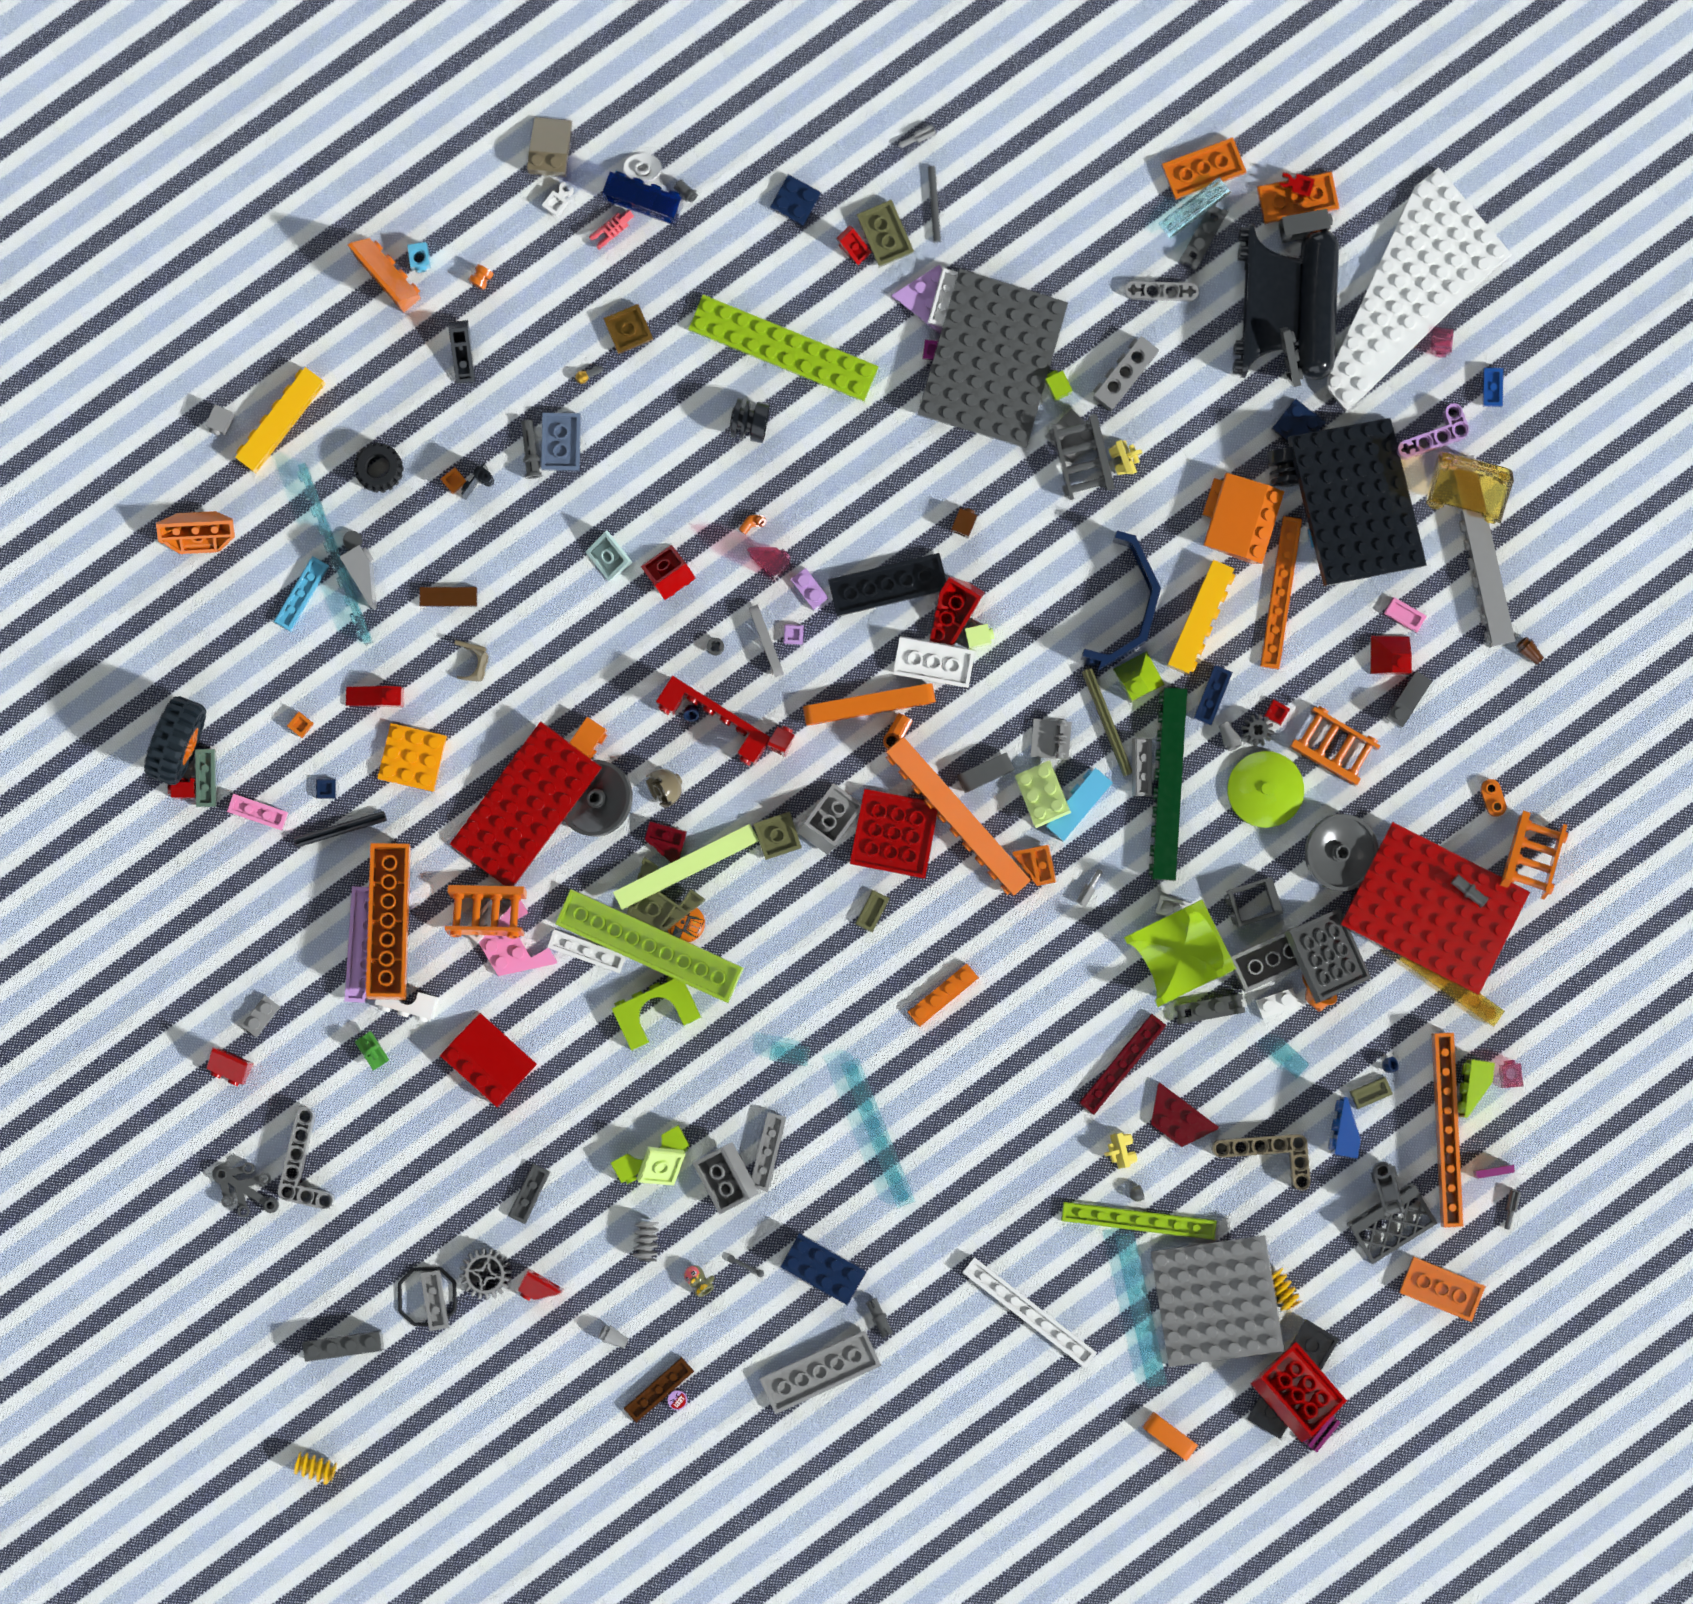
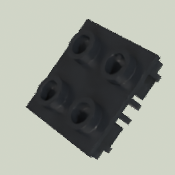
(481, 475)

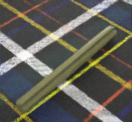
(1107, 722)

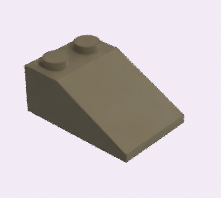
(549, 147)

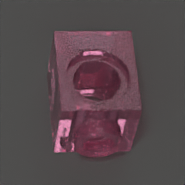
(1441, 342)
(1517, 1081)

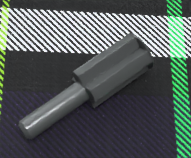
(1512, 1205)

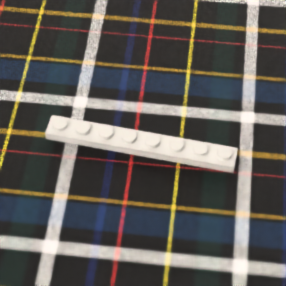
(1029, 1312)

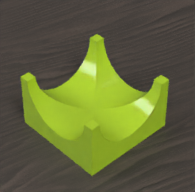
(1182, 952)

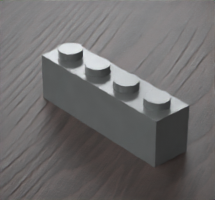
(343, 1346)

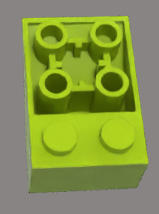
(1477, 1079)

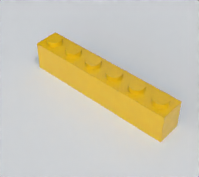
(280, 419)
(1200, 617)

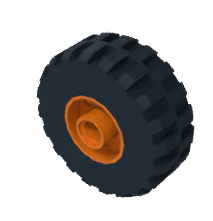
(175, 740)

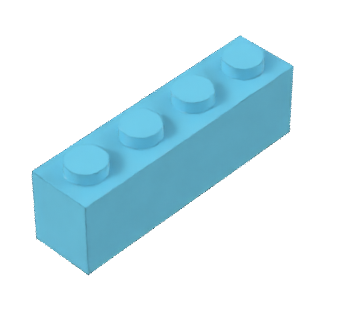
(1080, 803)

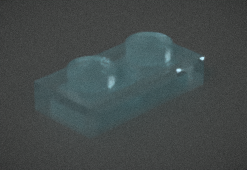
(789, 1053)
(1288, 1058)

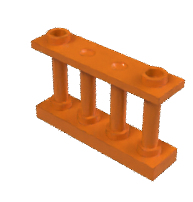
(1334, 765)
(1515, 858)
(477, 893)

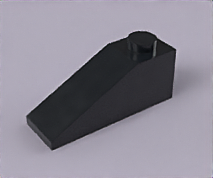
(461, 351)

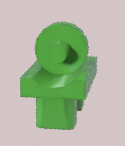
(372, 1050)

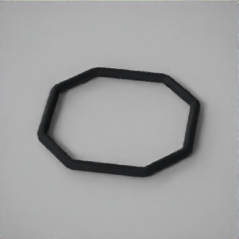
(425, 1269)

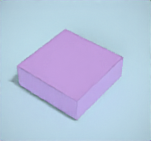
(793, 634)

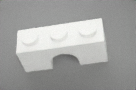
(422, 1007)

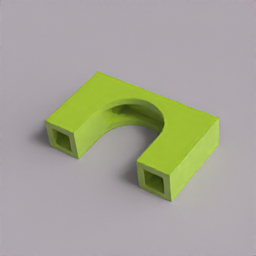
(629, 1012)

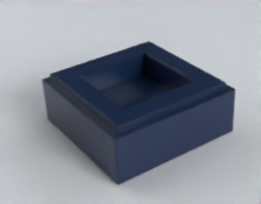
(325, 788)

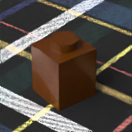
(964, 522)

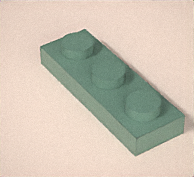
(205, 777)

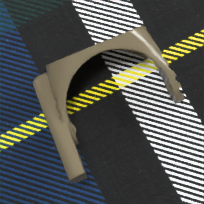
(482, 656)

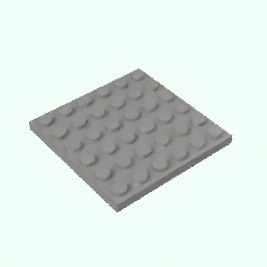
(1217, 1301)

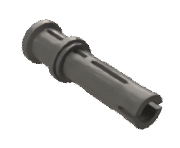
(530, 459)

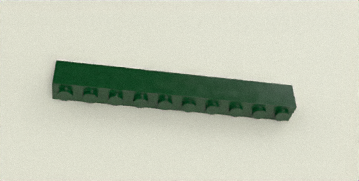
(1168, 784)

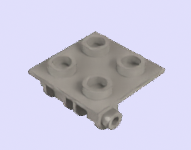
(1051, 739)

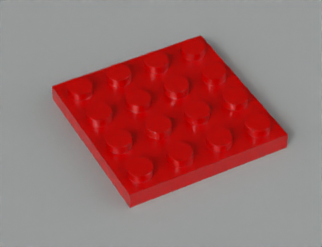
(894, 834)

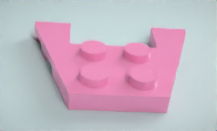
(510, 954)

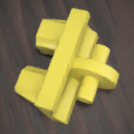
(1121, 449)
(1118, 1150)

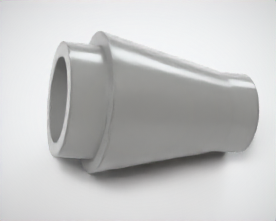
(1230, 737)
(612, 1336)

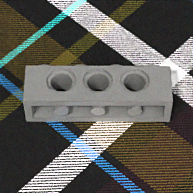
(1111, 399)

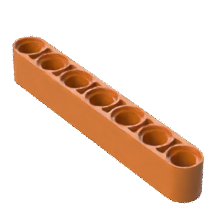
(869, 704)

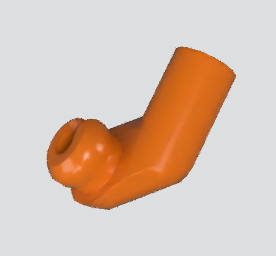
(752, 521)

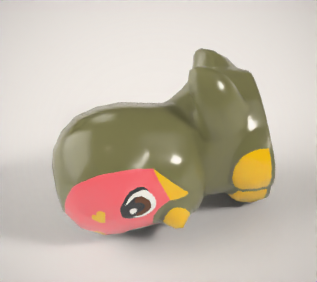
(696, 1279)

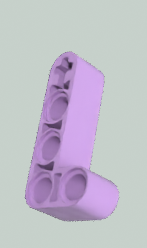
(1431, 437)

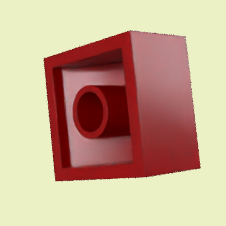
(668, 572)
(229, 1066)

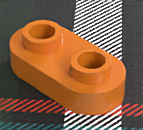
(1491, 798)

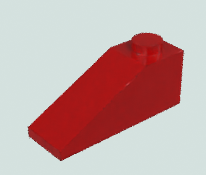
(375, 696)
(781, 740)

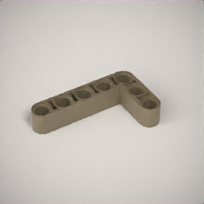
(1269, 1149)

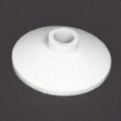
(643, 167)

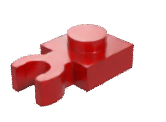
(1300, 185)

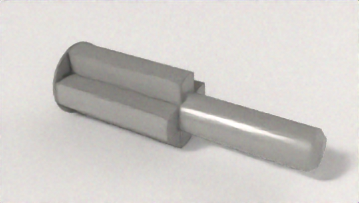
(919, 136)
(1088, 890)

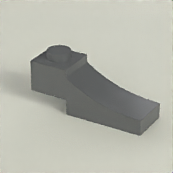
(1408, 699)

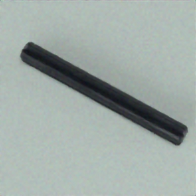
(340, 829)

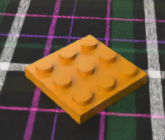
(412, 757)

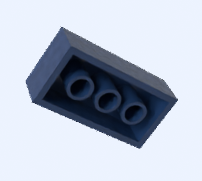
(823, 1268)

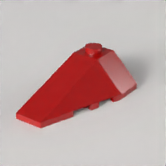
(954, 608)

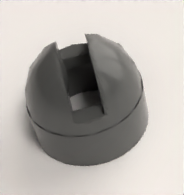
(1137, 1194)

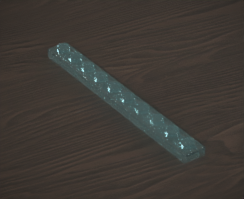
(331, 546)

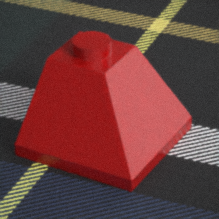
(1390, 655)
(538, 1287)

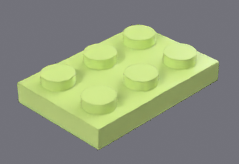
(1042, 794)

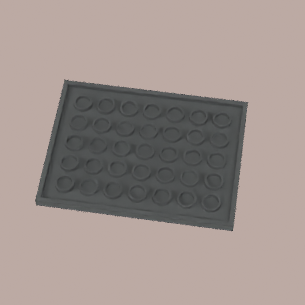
(992, 358)

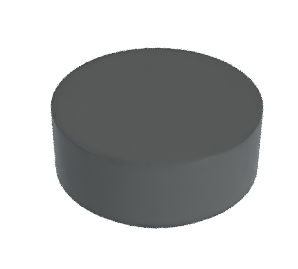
(352, 539)

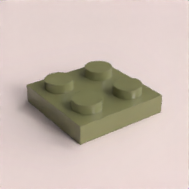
(777, 835)

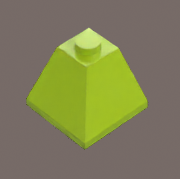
(1138, 676)

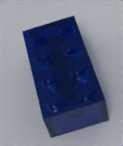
(643, 198)

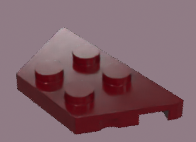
(1178, 1118)

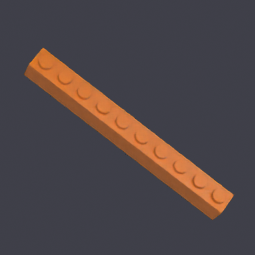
(957, 815)
(1447, 1130)

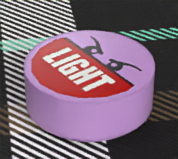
(677, 1400)

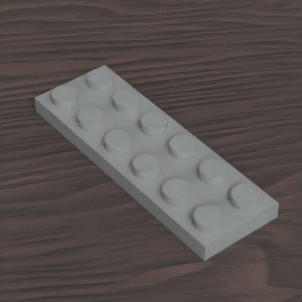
(820, 1372)

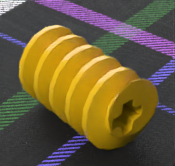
(1283, 1292)
(315, 1468)

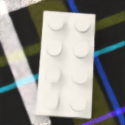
(934, 661)

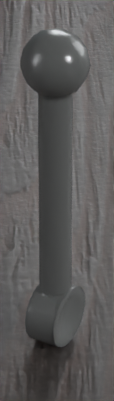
(760, 1273)

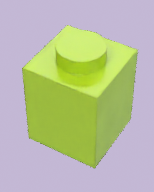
(1058, 385)

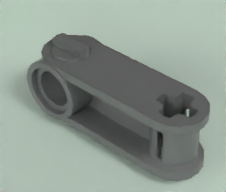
(1388, 1188)

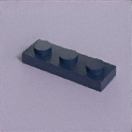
(1212, 695)

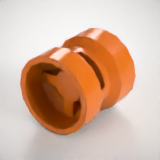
(480, 277)

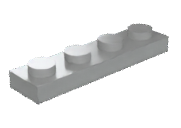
(768, 1151)

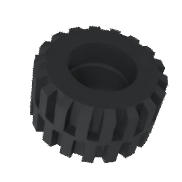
(366, 456)

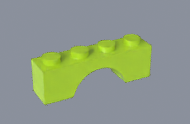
(628, 1166)

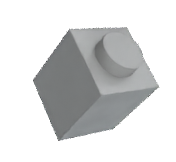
(219, 420)

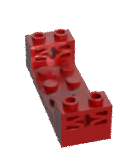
(676, 691)

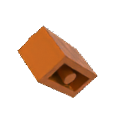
(588, 737)

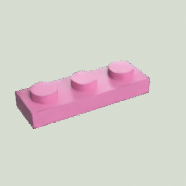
(257, 812)

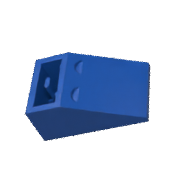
(1346, 1135)

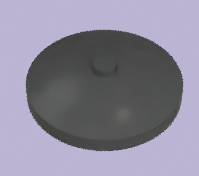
(603, 803)
(1340, 851)

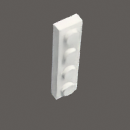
(586, 951)

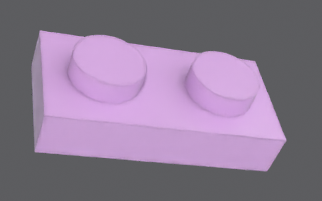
(809, 589)

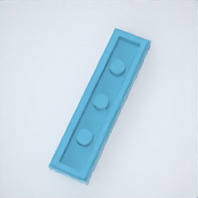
(301, 593)

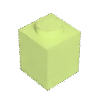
(979, 636)

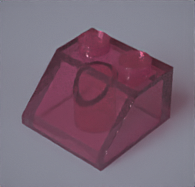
(771, 560)

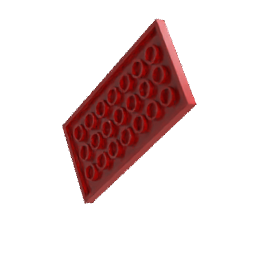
(526, 805)

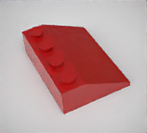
(488, 1060)
(1299, 1392)

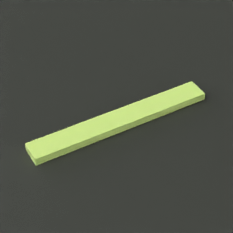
(685, 866)

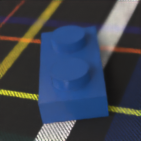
(1492, 387)

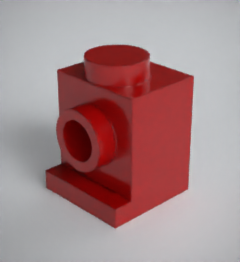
(183, 789)

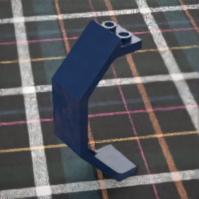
(1091, 657)

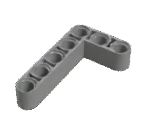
(298, 1164)

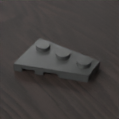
(1290, 361)

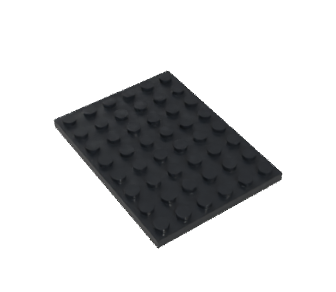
(1357, 501)

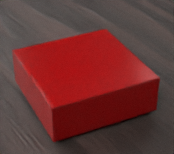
(1277, 712)

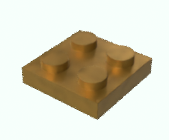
(628, 328)

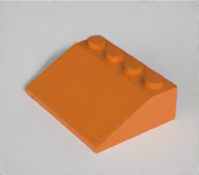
(384, 273)
(1243, 518)

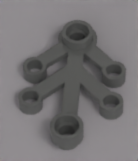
(242, 1187)

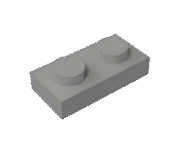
(260, 1016)

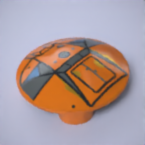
(689, 927)

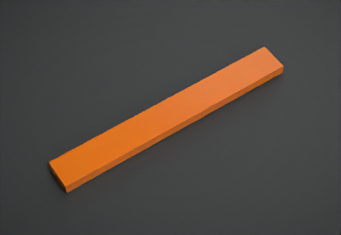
(1281, 592)

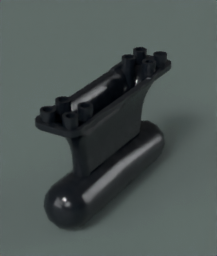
(1292, 295)

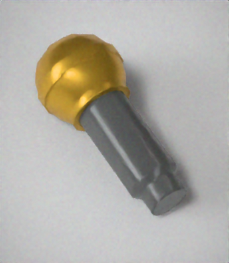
(582, 376)

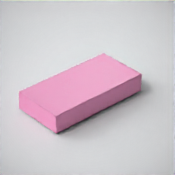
(1405, 614)

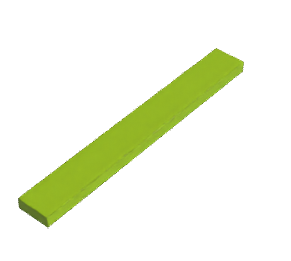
(1138, 1220)

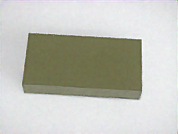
(872, 911)
(1371, 1092)

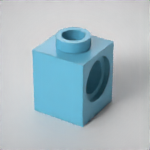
(413, 251)

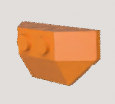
(196, 532)

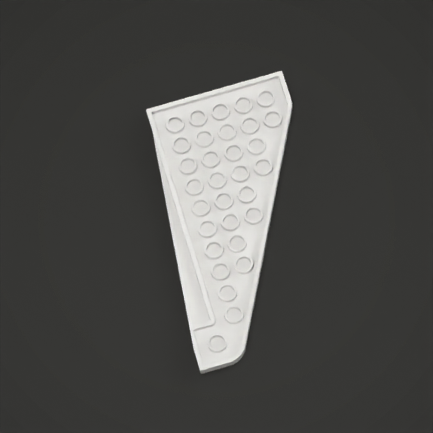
(1425, 272)

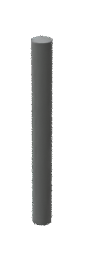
(934, 204)

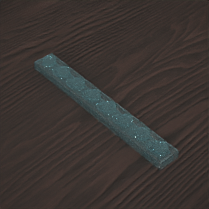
(877, 1133)
(1140, 1310)

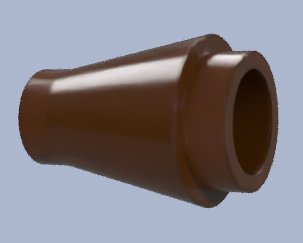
(1529, 650)

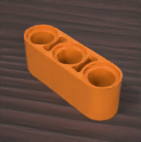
(1170, 1436)

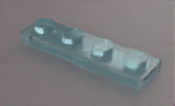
(1194, 207)

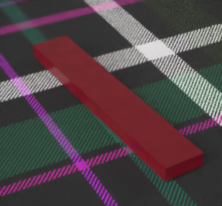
(1122, 1064)

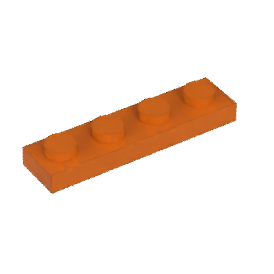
(943, 995)

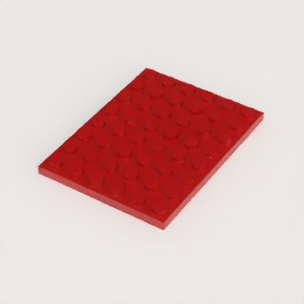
(1421, 916)

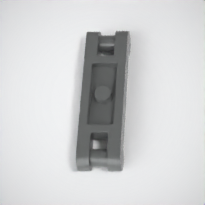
(1203, 237)
(1209, 1009)

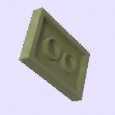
(885, 233)

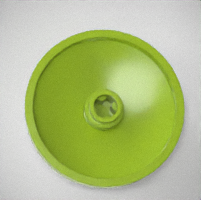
(1265, 789)

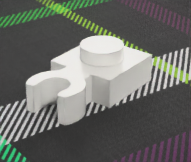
(556, 201)

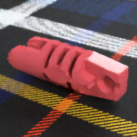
(612, 227)

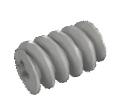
(646, 1241)

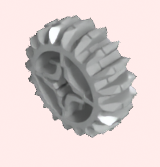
(469, 1269)

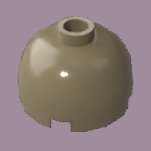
(665, 786)

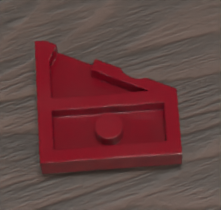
(666, 840)

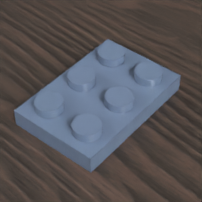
(561, 441)

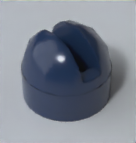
(691, 717)
(1390, 1065)

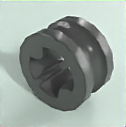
(709, 646)

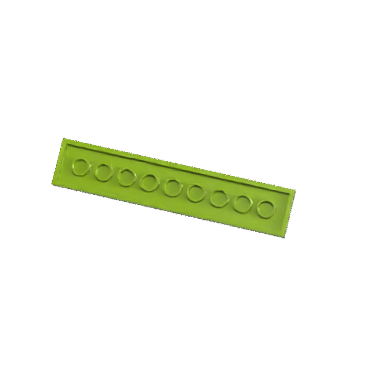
(783, 348)
(649, 946)

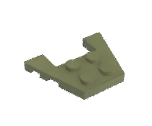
(658, 908)

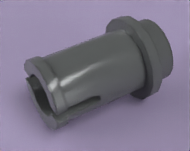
(688, 193)

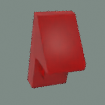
(853, 245)

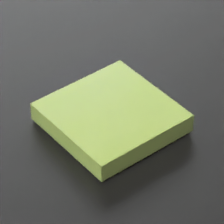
(661, 1166)

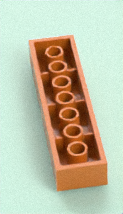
(388, 921)

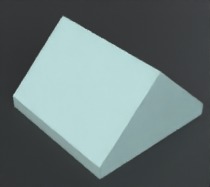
(608, 556)

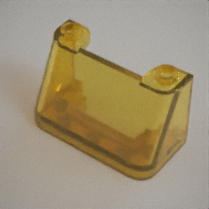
(1470, 486)

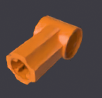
(898, 728)

